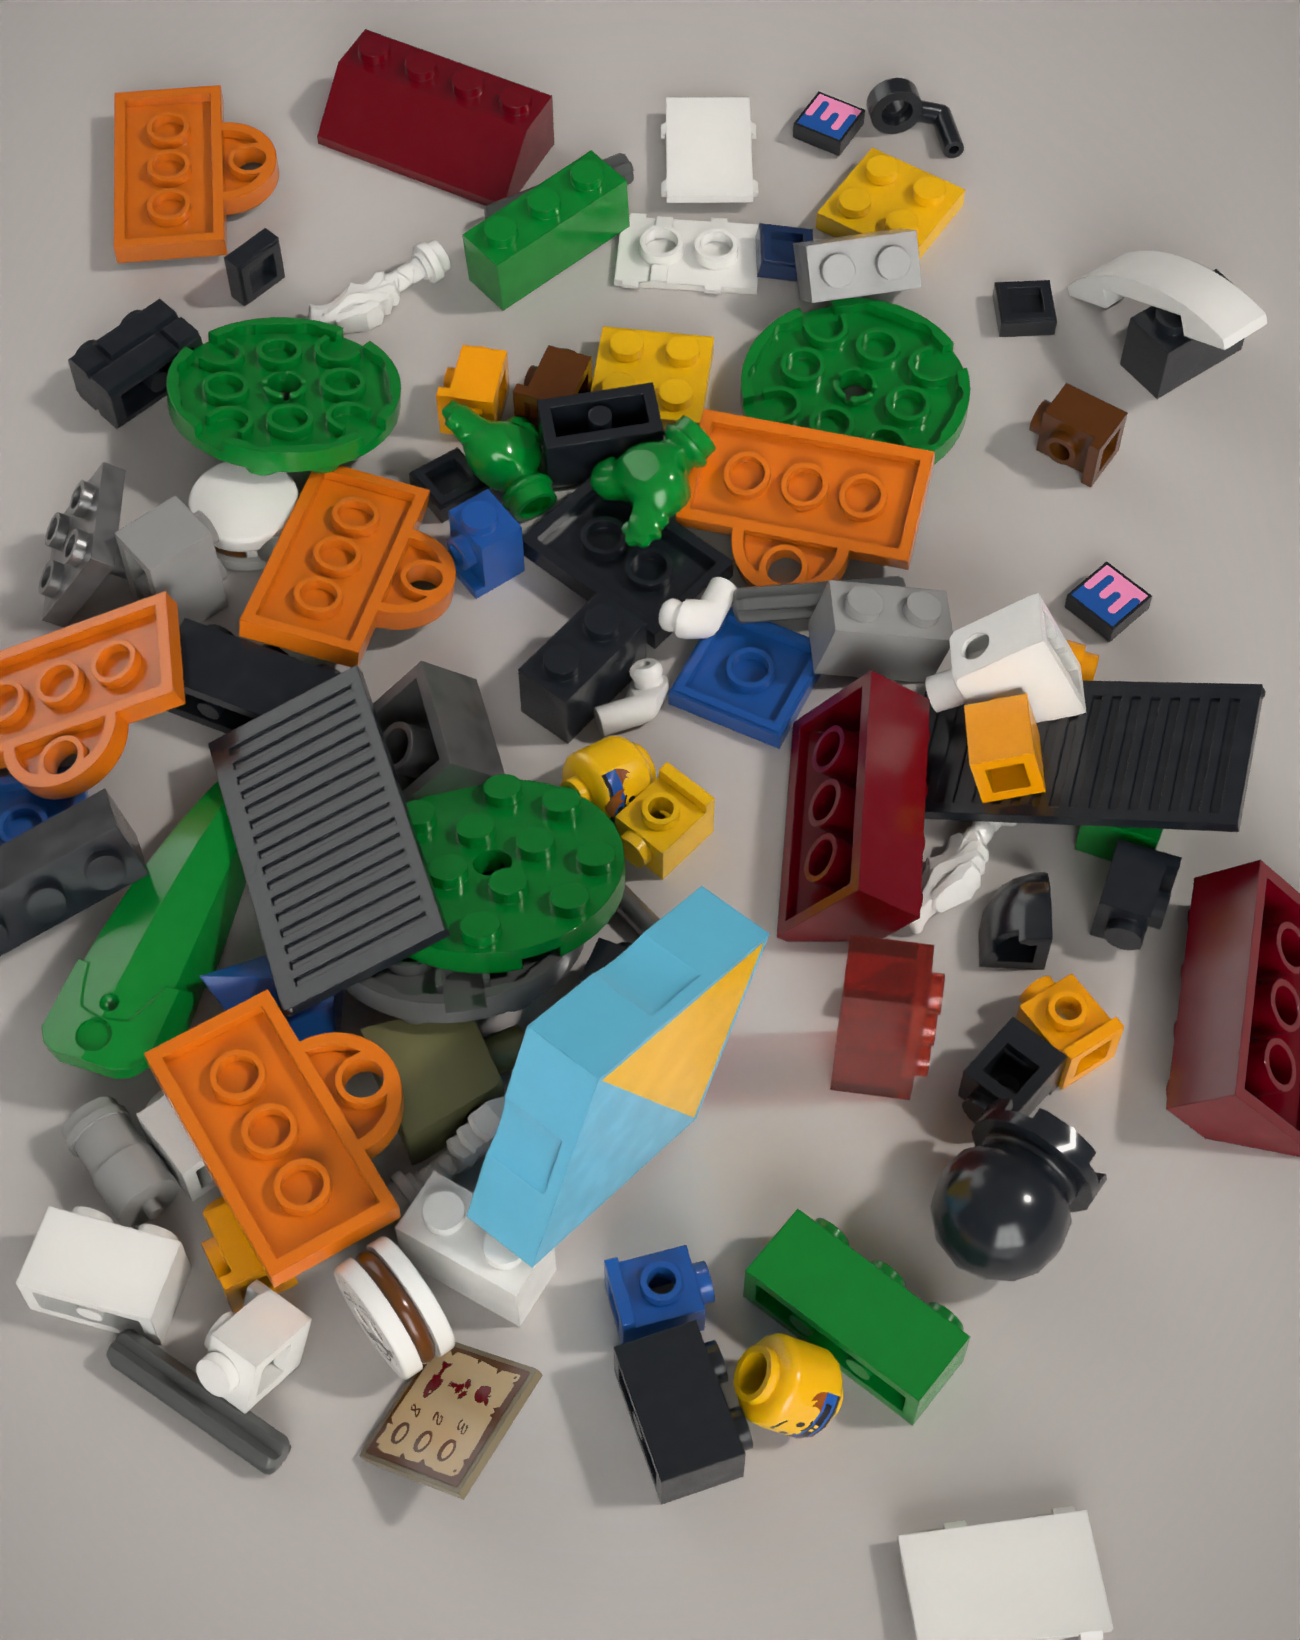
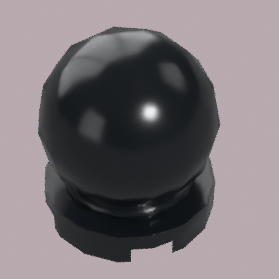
(1012, 1196)

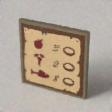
(451, 1418)

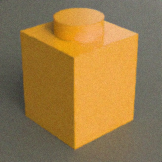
(1004, 748)

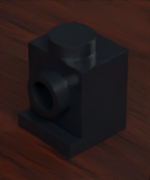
(1134, 894)
(1012, 1060)

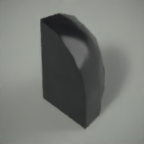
(1017, 924)

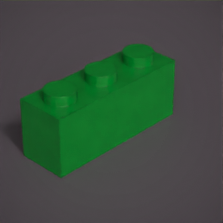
(546, 230)
(858, 1313)

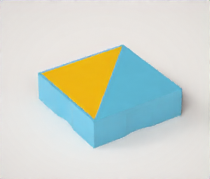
(614, 1074)

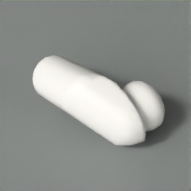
(698, 617)
(640, 702)

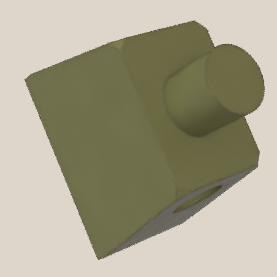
(443, 1076)

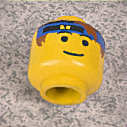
(609, 773)
(788, 1385)

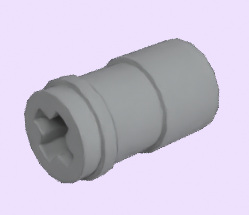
(120, 1161)

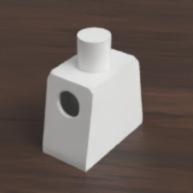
(1010, 656)

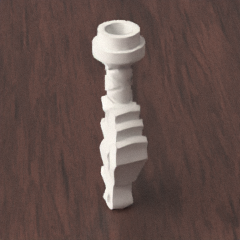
(365, 304)
(956, 871)
(461, 1153)

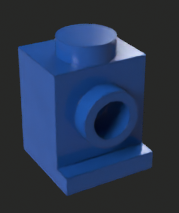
(485, 543)
(644, 1312)

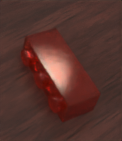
(886, 1017)

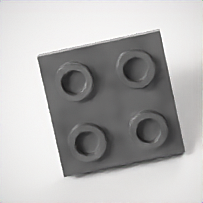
(83, 545)

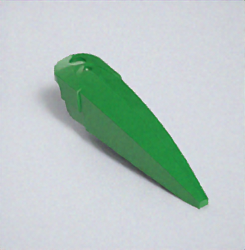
(148, 959)

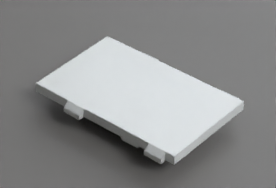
(708, 150)
(687, 255)
(1006, 1580)

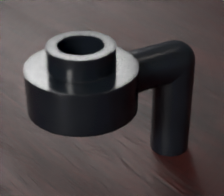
(898, 107)

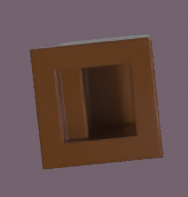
(557, 375)
(1079, 431)

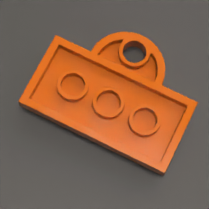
(183, 173)
(806, 497)
(349, 568)
(83, 691)
(284, 1130)

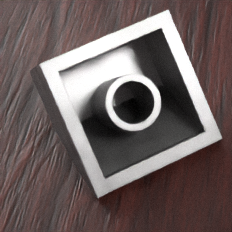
(437, 732)

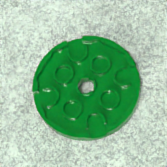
(901, 358)
(231, 405)
(557, 879)

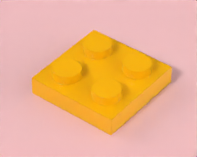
(888, 196)
(672, 361)

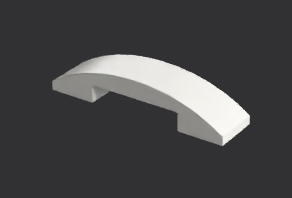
(1208, 303)

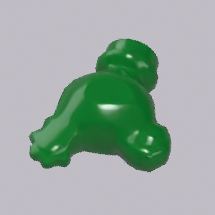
(504, 458)
(654, 478)

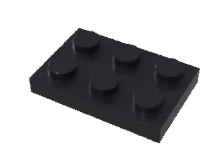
(589, 554)

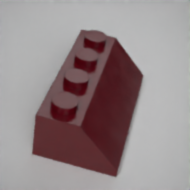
(436, 119)
(855, 814)
(1240, 1012)

